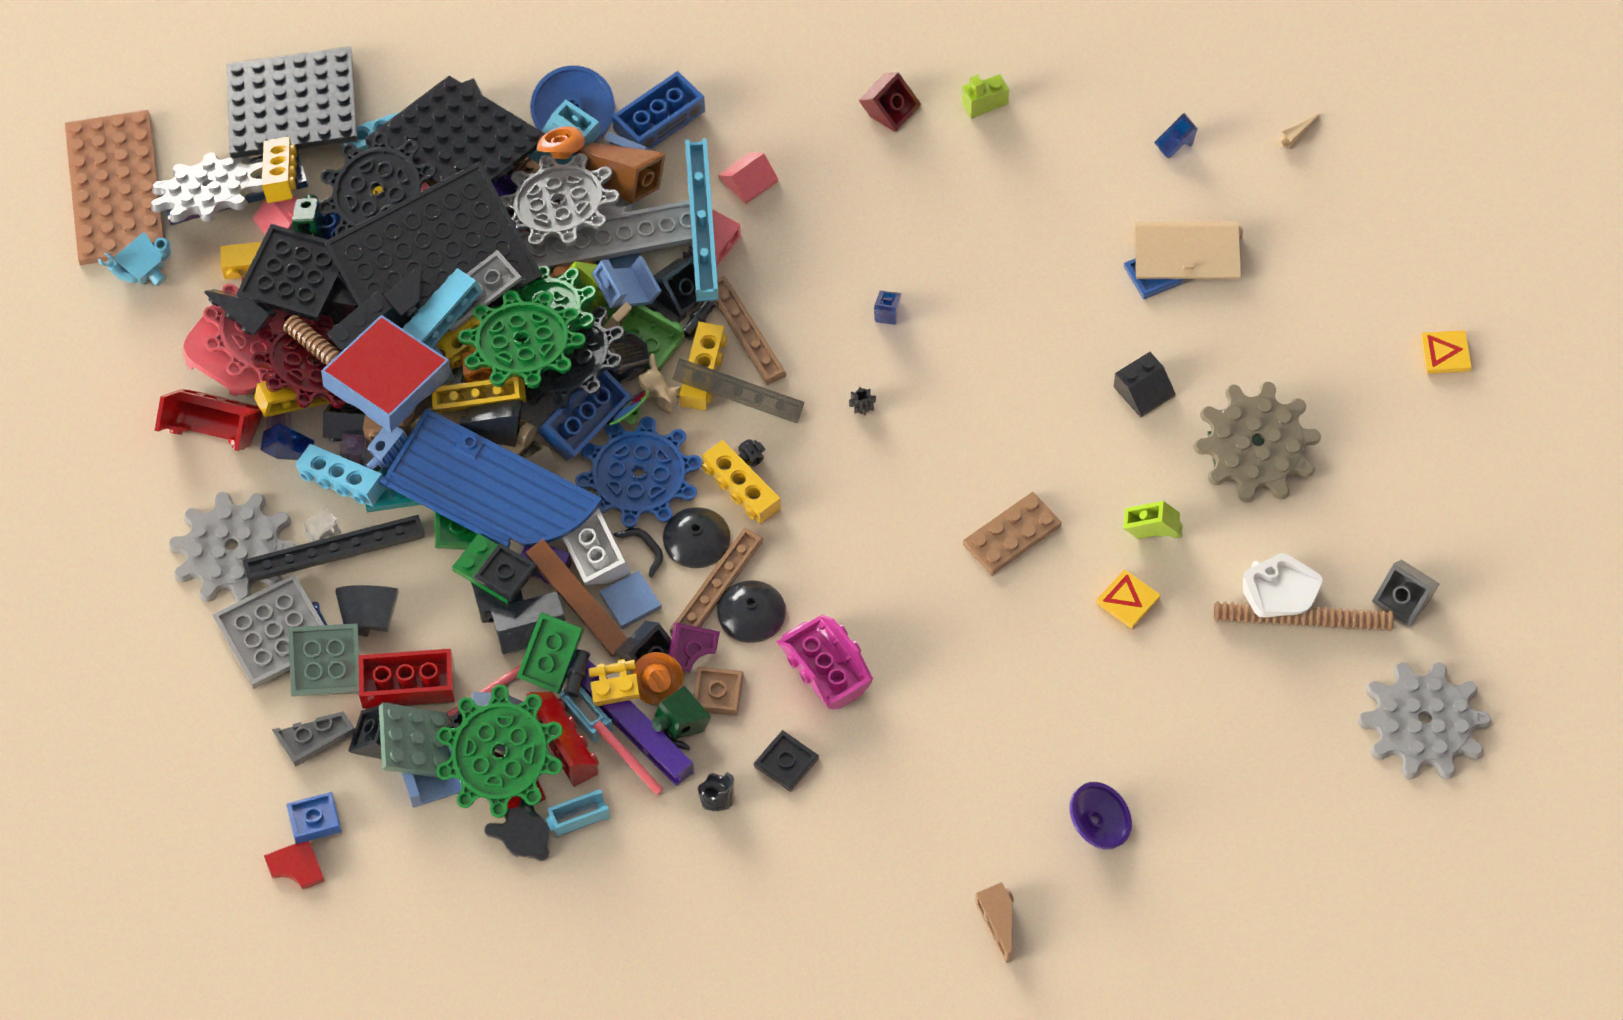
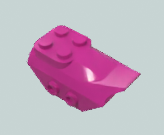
(827, 660)

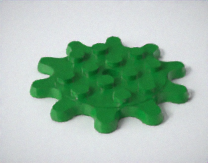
(564, 296)
(502, 327)
(475, 744)

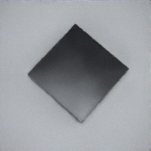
(505, 572)
(786, 760)

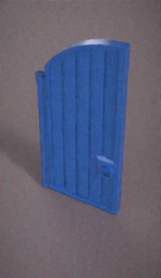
(486, 485)

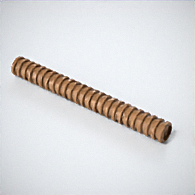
(317, 345)
(1311, 617)

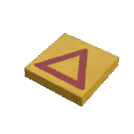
(1446, 352)
(1128, 599)

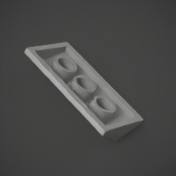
(494, 278)

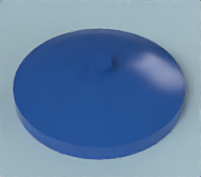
(581, 88)

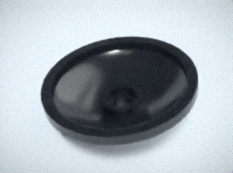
(700, 547)
(753, 622)

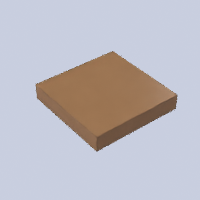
(718, 690)

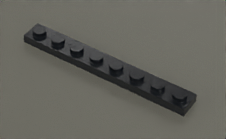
(333, 548)

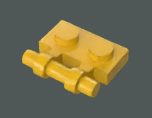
(614, 689)

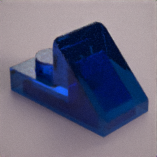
(1179, 133)
(887, 307)

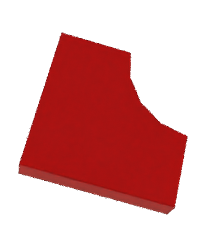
(297, 863)

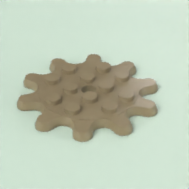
(1252, 464)

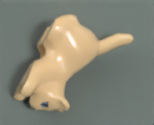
(658, 388)

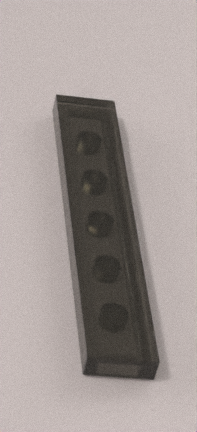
(738, 390)

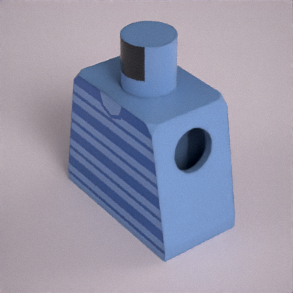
(386, 448)

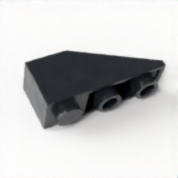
(247, 311)

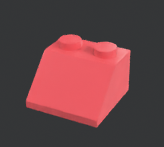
(276, 213)

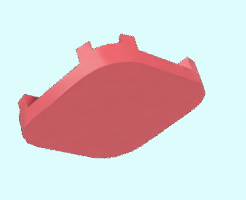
(215, 363)

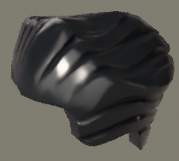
(717, 792)

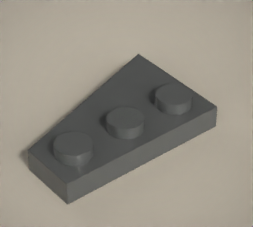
(312, 738)

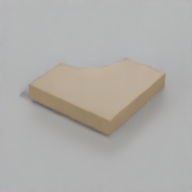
(618, 318)

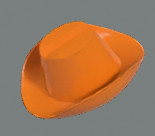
(562, 142)
(657, 677)

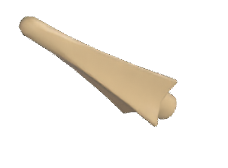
(1292, 134)

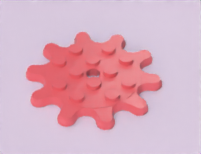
(237, 342)

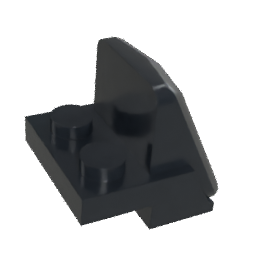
(634, 357)

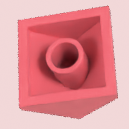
(749, 176)

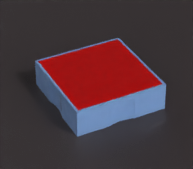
(386, 373)

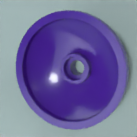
(1100, 815)

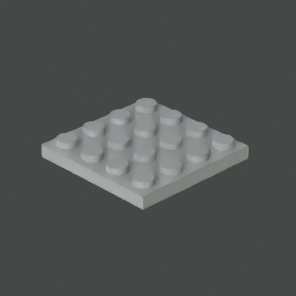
(259, 628)

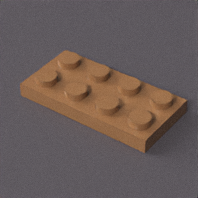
(1012, 533)

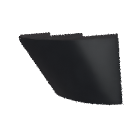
(367, 606)

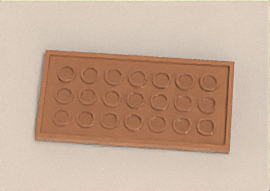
(112, 183)

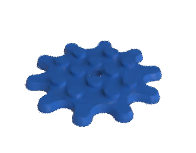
(643, 450)

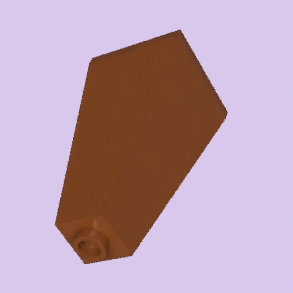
(633, 170)

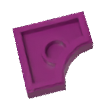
(691, 643)

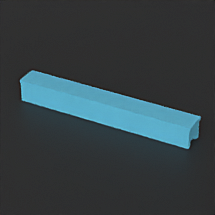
(701, 221)

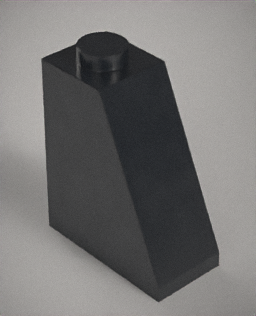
(495, 421)

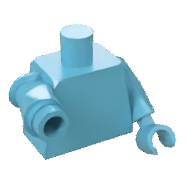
(140, 260)

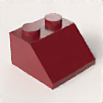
(890, 101)

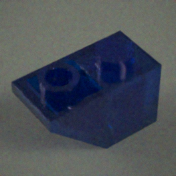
(284, 442)

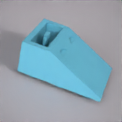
(572, 116)

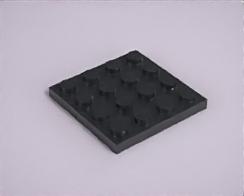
(292, 273)

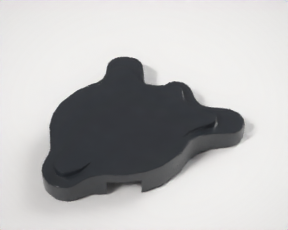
(522, 833)

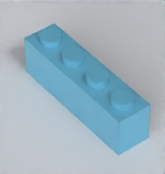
(443, 308)

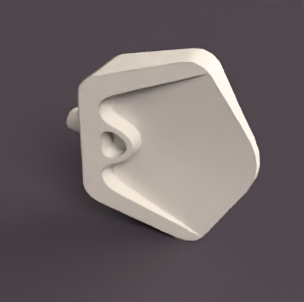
(1281, 586)

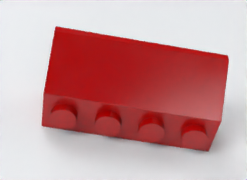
(570, 746)

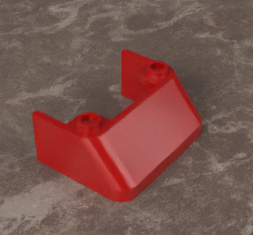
(208, 415)

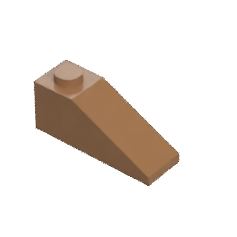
(996, 909)

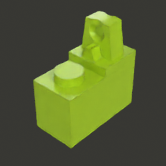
(984, 95)
(1153, 520)

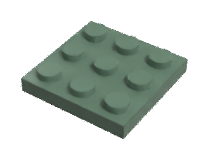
(324, 659)
(411, 740)

